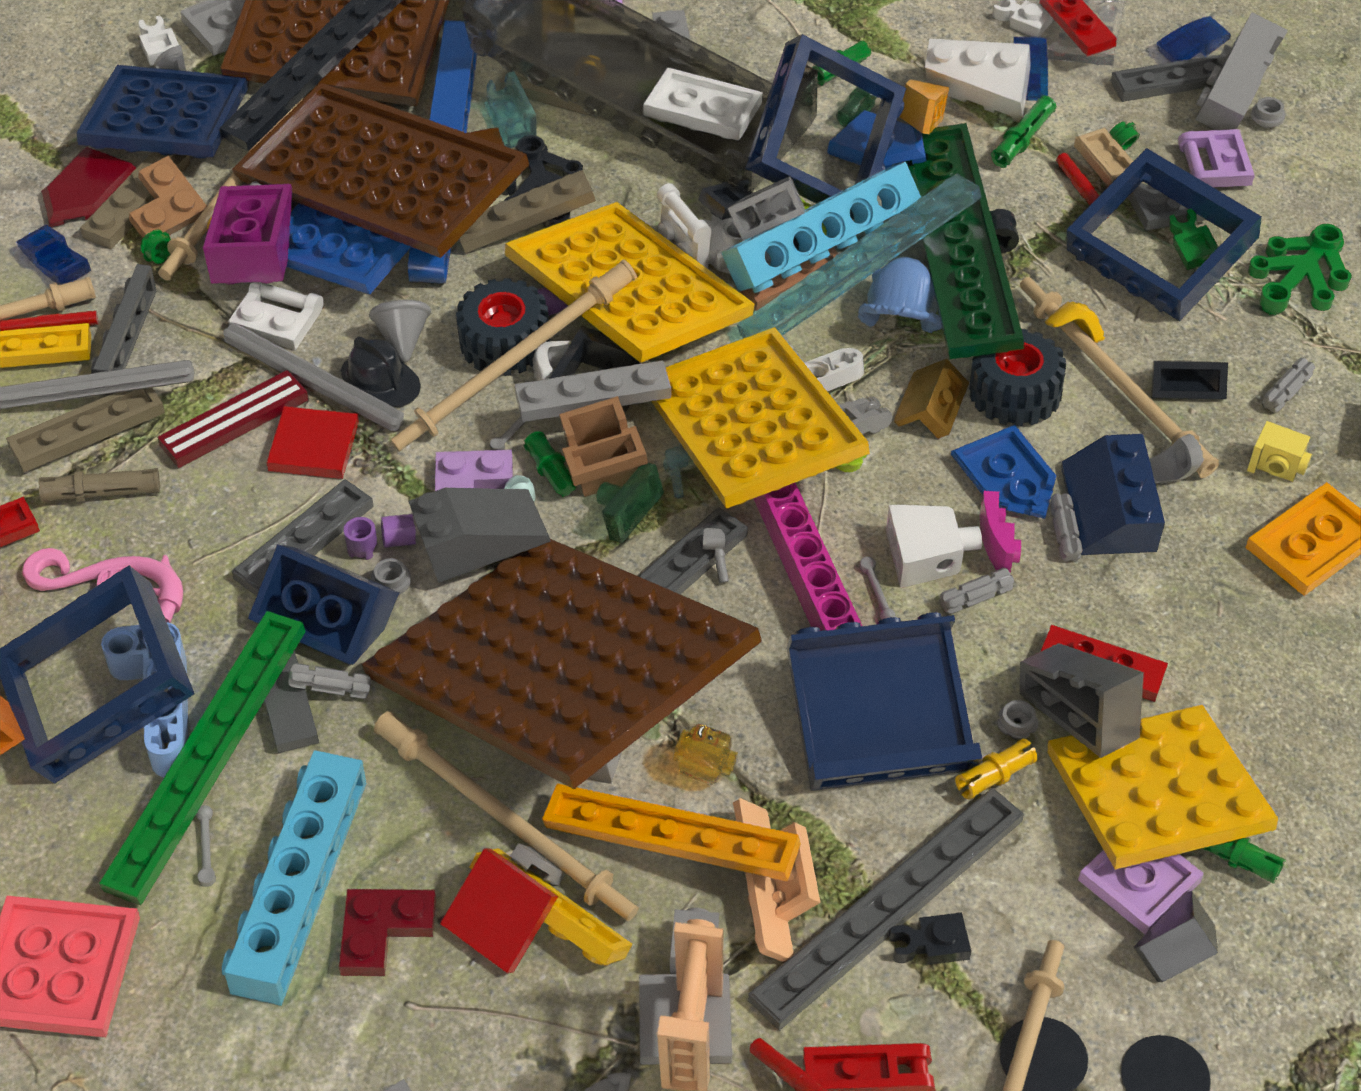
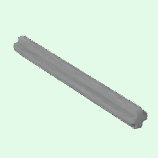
(314, 377)
(96, 384)

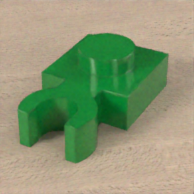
(1192, 243)

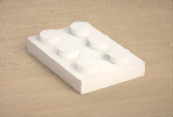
(702, 104)

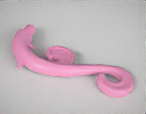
(170, 586)

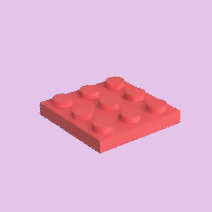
(62, 964)

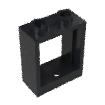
(595, 350)

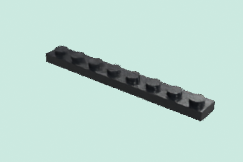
(304, 71)

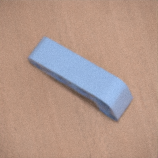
(131, 660)

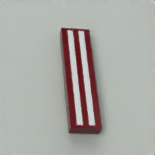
(232, 418)

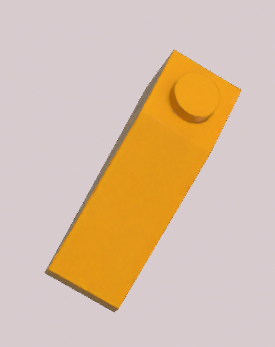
(924, 105)

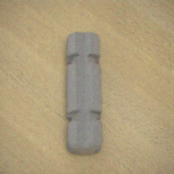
(1288, 385)
(1066, 527)
(976, 590)
(329, 680)

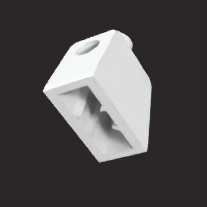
(927, 542)

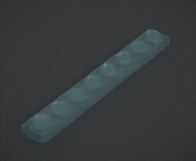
(863, 258)

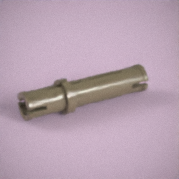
(95, 485)

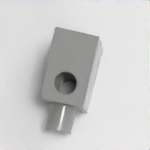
(768, 208)

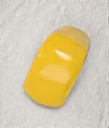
(1081, 315)

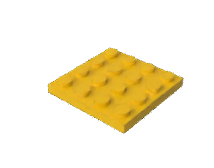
(1165, 790)

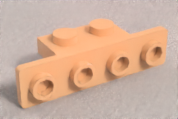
(777, 900)

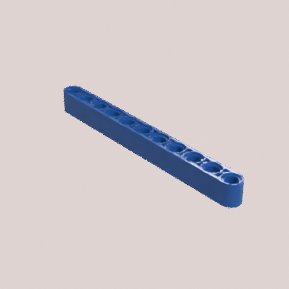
(450, 108)

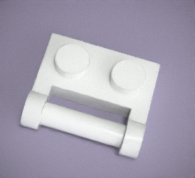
(682, 226)
(275, 323)

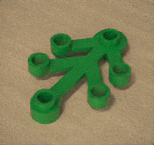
(1323, 241)

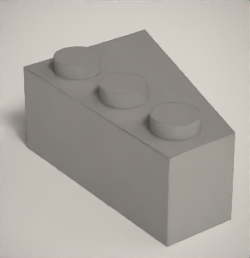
(1240, 74)

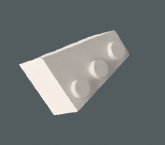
(982, 73)

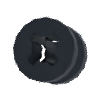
(1005, 228)

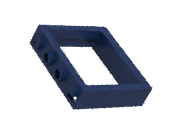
(780, 102)
(1189, 192)
(117, 717)

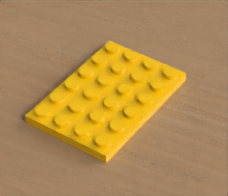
(659, 310)
(756, 418)

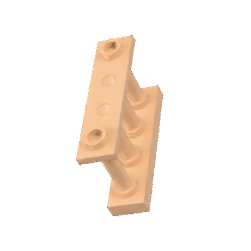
(684, 1036)

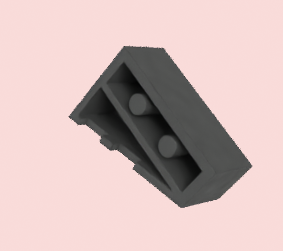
(1085, 696)

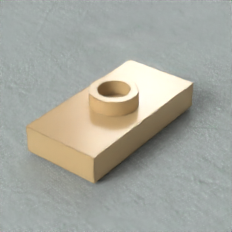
(1103, 154)

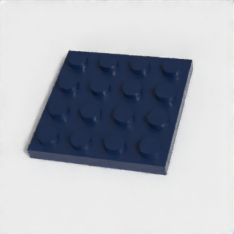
(162, 111)

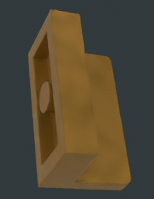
(933, 397)

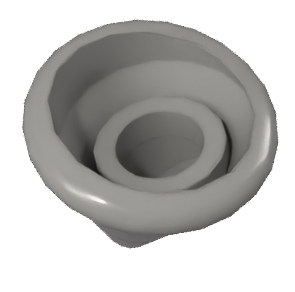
(401, 324)

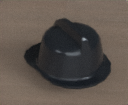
(378, 371)

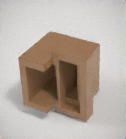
(600, 445)

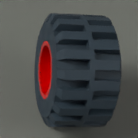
(497, 319)
(1019, 383)

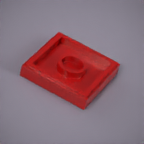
(313, 442)
(498, 910)

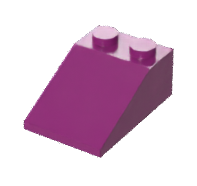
(249, 234)

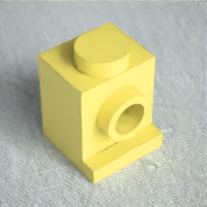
(1280, 452)

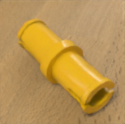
(996, 769)

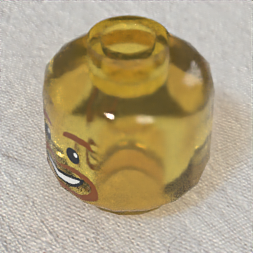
(705, 754)

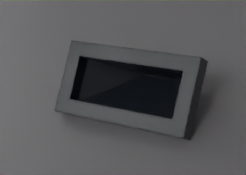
(1189, 379)

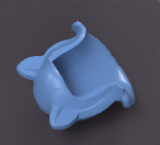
(904, 290)

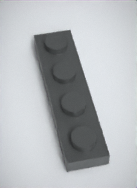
(127, 321)

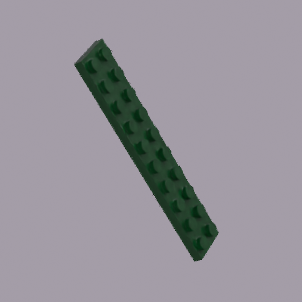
(966, 256)

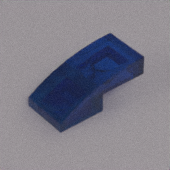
(1192, 38)
(1038, 66)
(52, 256)

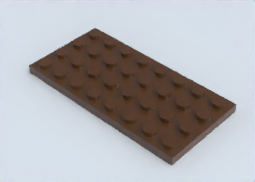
(383, 168)

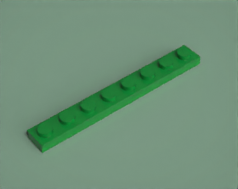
(202, 759)

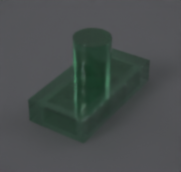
(631, 502)

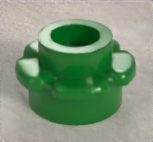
(1125, 134)
(155, 246)

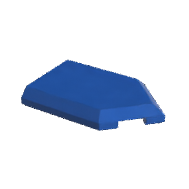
(853, 139)
(1009, 466)

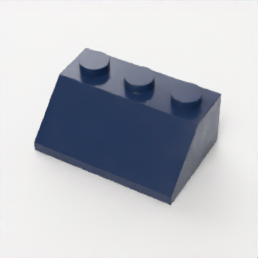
(1114, 496)
(336, 606)

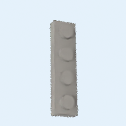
(562, 394)

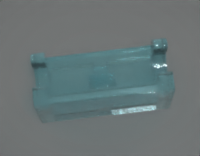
(510, 110)

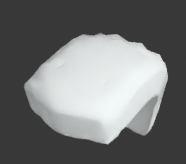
(547, 357)

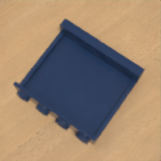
(880, 702)

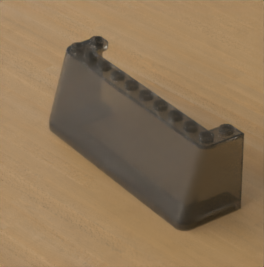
(610, 64)

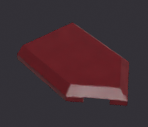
(84, 185)

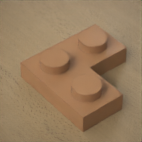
(174, 203)

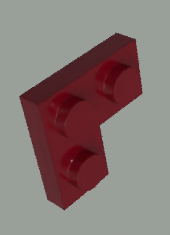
(374, 917)

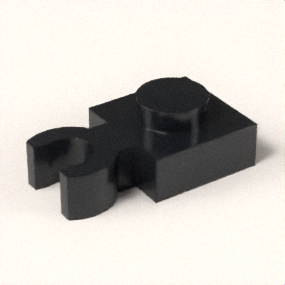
(723, 195)
(937, 937)

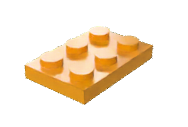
(1310, 539)

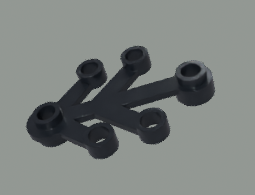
(538, 156)

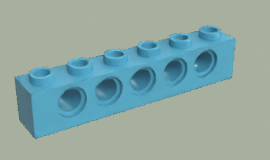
(747, 259)
(269, 973)

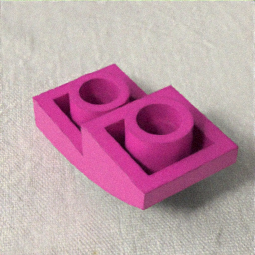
(998, 534)

